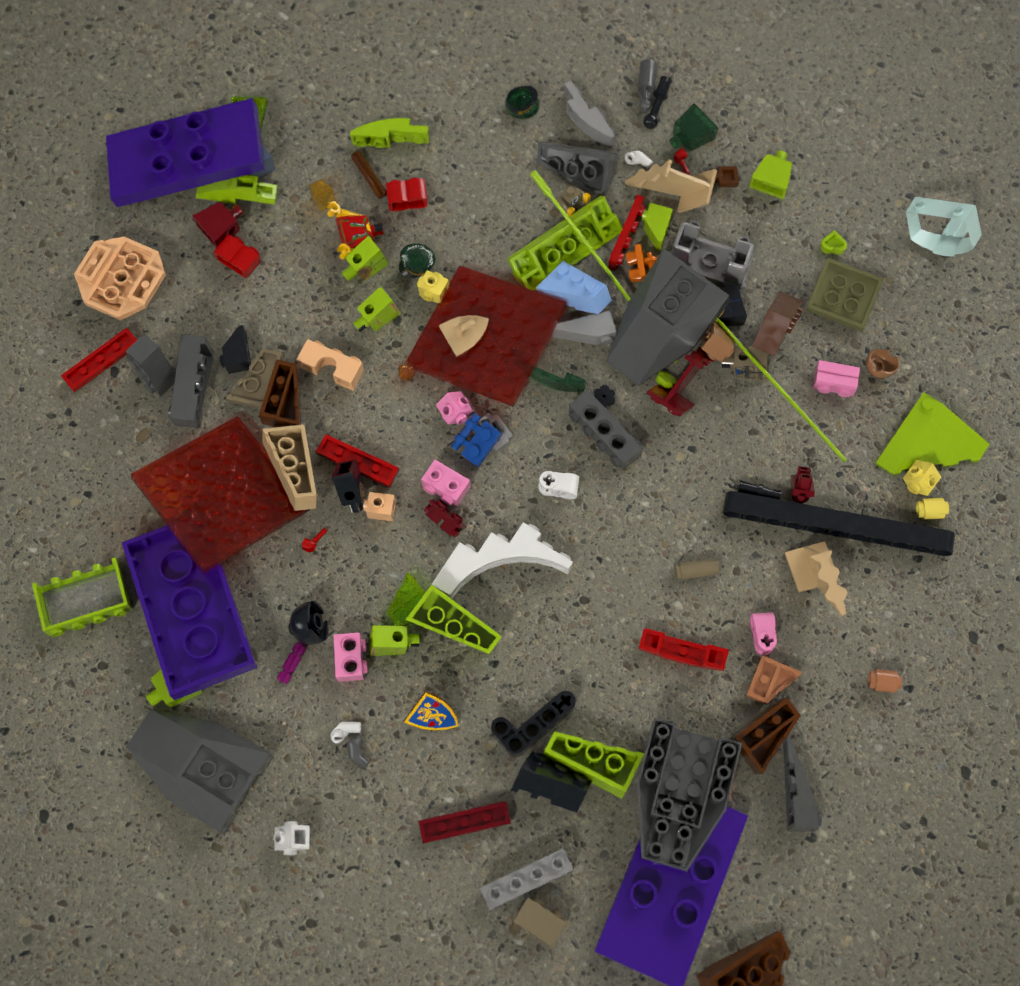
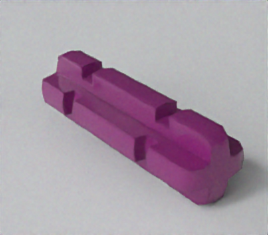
(291, 663)

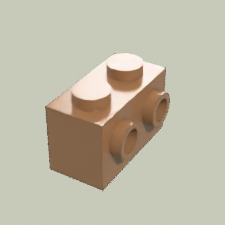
(717, 343)

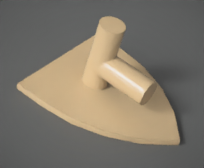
(464, 332)

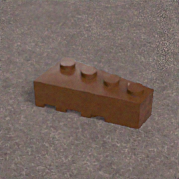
(777, 323)

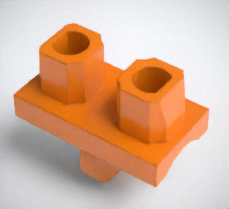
(638, 257)

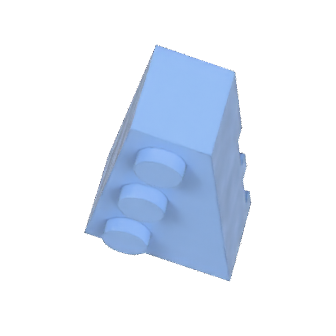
(575, 289)

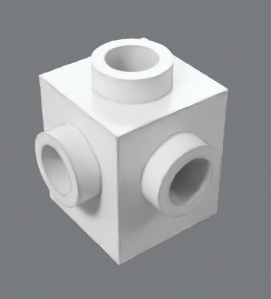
(291, 838)

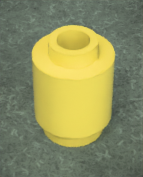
(932, 508)

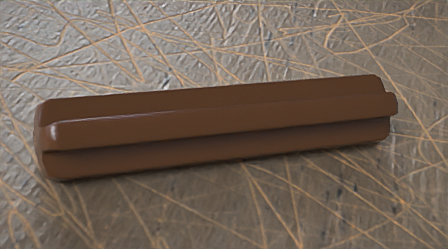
(369, 174)

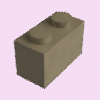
(540, 921)

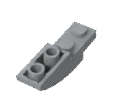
(587, 119)

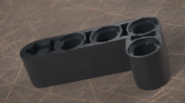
(536, 721)

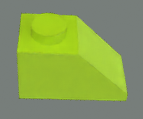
(656, 223)

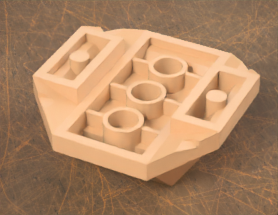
(111, 262)

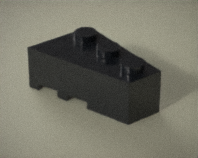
(552, 781)

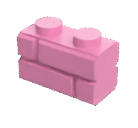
(836, 378)

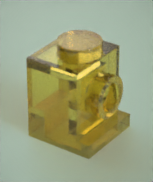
(321, 194)

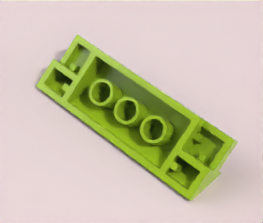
(562, 243)

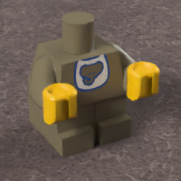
(572, 199)

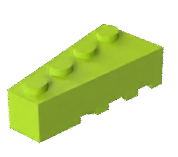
(450, 619)
(602, 764)

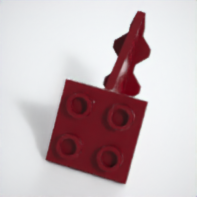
(671, 398)

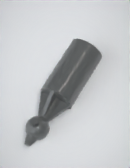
(647, 82)

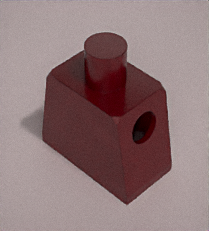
(218, 222)

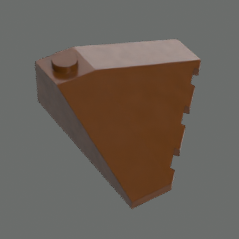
(750, 966)

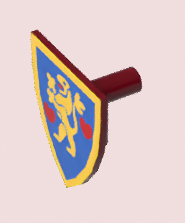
(432, 714)

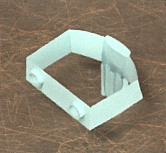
(952, 241)

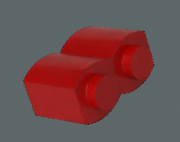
(406, 194)
(237, 256)

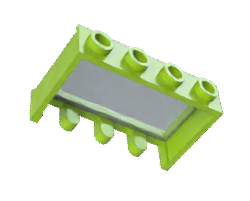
(82, 599)

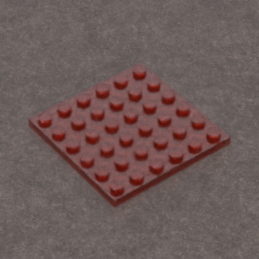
(510, 346)
(217, 493)

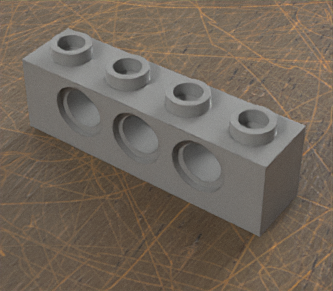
(526, 879)

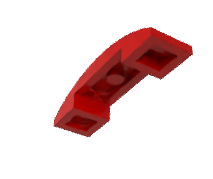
(683, 651)

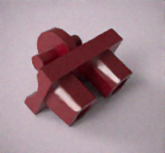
(802, 485)

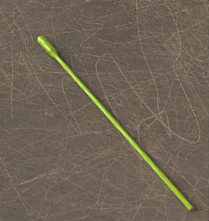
(547, 191)
(820, 433)

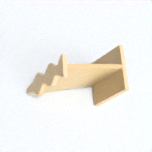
(694, 190)
(813, 569)

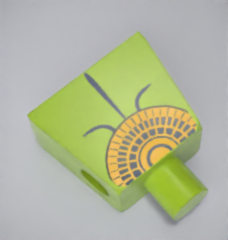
(364, 261)

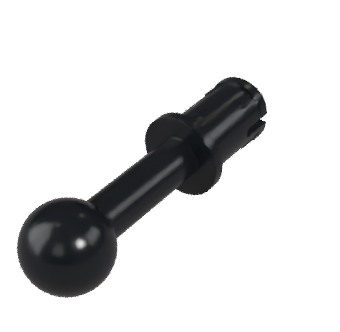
(651, 121)

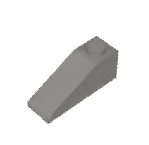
(590, 329)

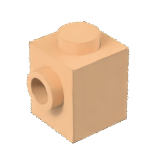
(380, 506)

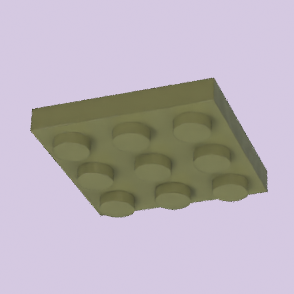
(844, 294)

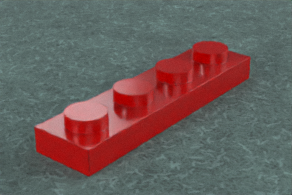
(624, 239)
(99, 360)
(368, 464)

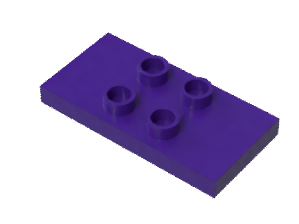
(184, 152)
(187, 614)
(666, 910)

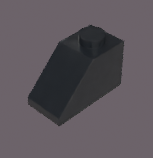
(236, 352)

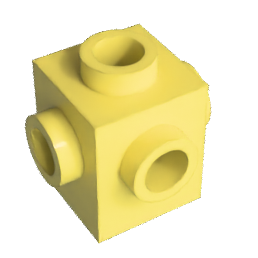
(432, 286)
(922, 477)

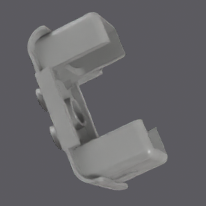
(713, 260)

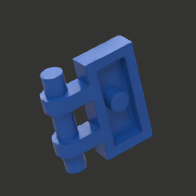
(480, 444)

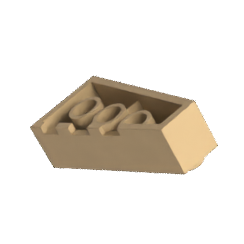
(292, 462)

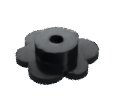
(604, 391)

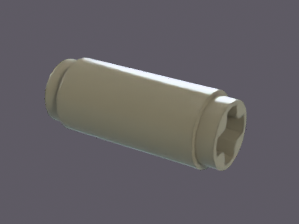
(696, 569)

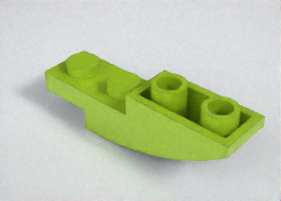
(384, 131)
(241, 187)

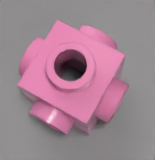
(454, 408)

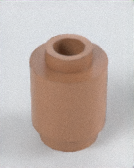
(884, 680)

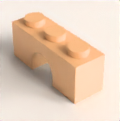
(315, 356)

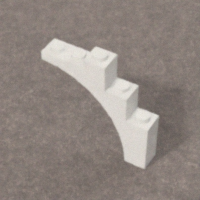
(496, 551)

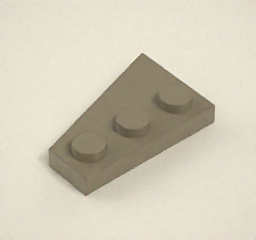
(253, 386)

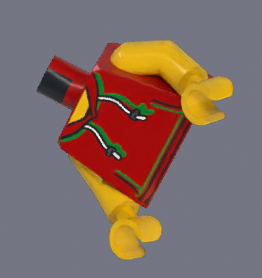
(352, 228)

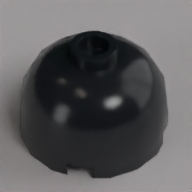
(307, 623)

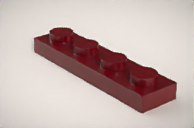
(464, 822)

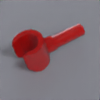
(679, 158)
(310, 545)

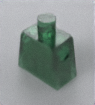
(693, 129)

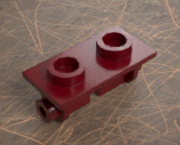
(439, 511)

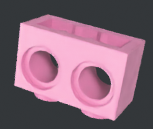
(344, 657)

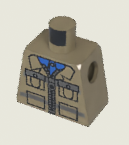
(744, 367)

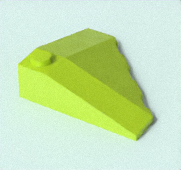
(932, 436)

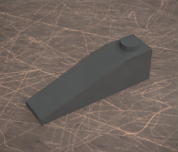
(584, 166)

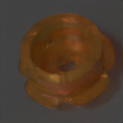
(406, 371)

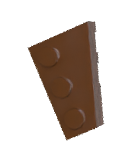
(282, 397)
(766, 733)

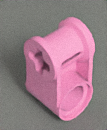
(763, 628)

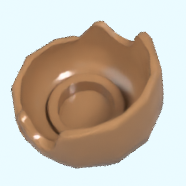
(881, 363)

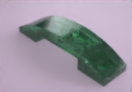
(569, 384)

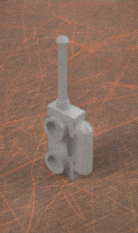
(494, 420)

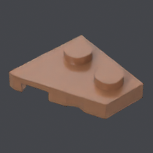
(770, 680)

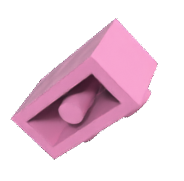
(445, 483)

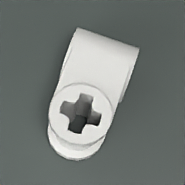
(561, 484)

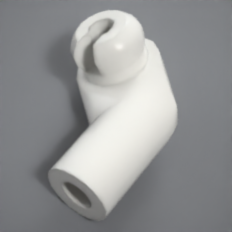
(638, 157)
(343, 729)

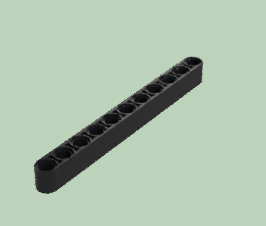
(839, 523)

